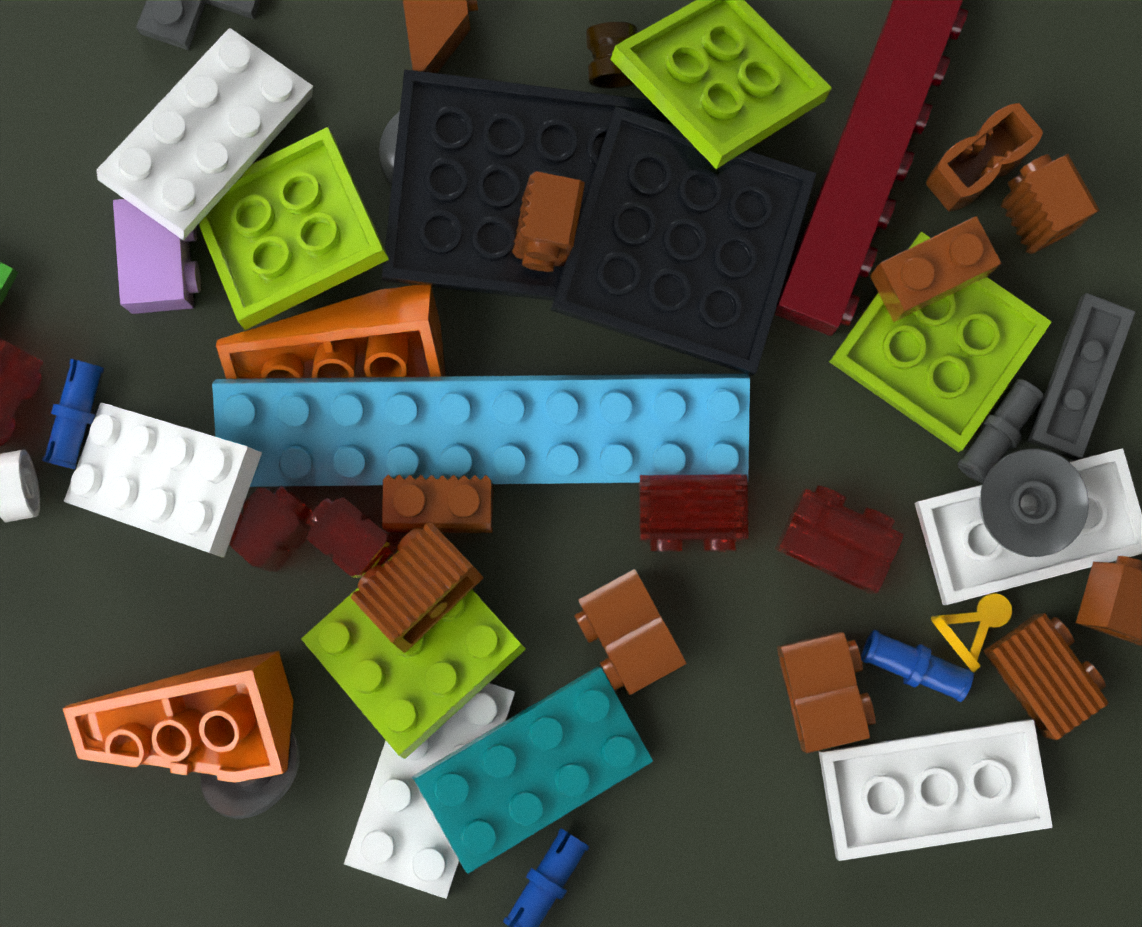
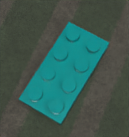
(532, 769)

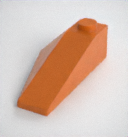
(364, 336)
(205, 721)

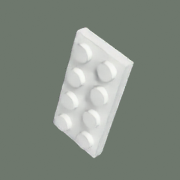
(205, 133)
(163, 478)
(973, 564)
(935, 789)
(396, 827)

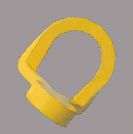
(992, 611)

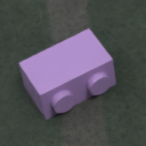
(152, 263)

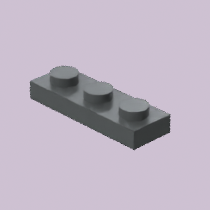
(1081, 376)

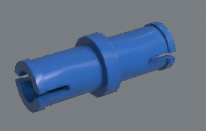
(73, 414)
(917, 666)
(547, 881)

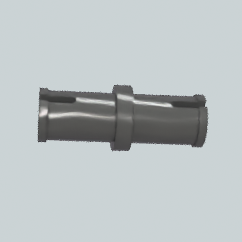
(1001, 430)

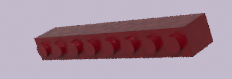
(868, 162)

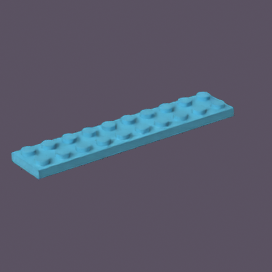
(487, 425)

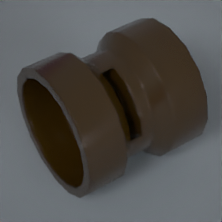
(601, 42)

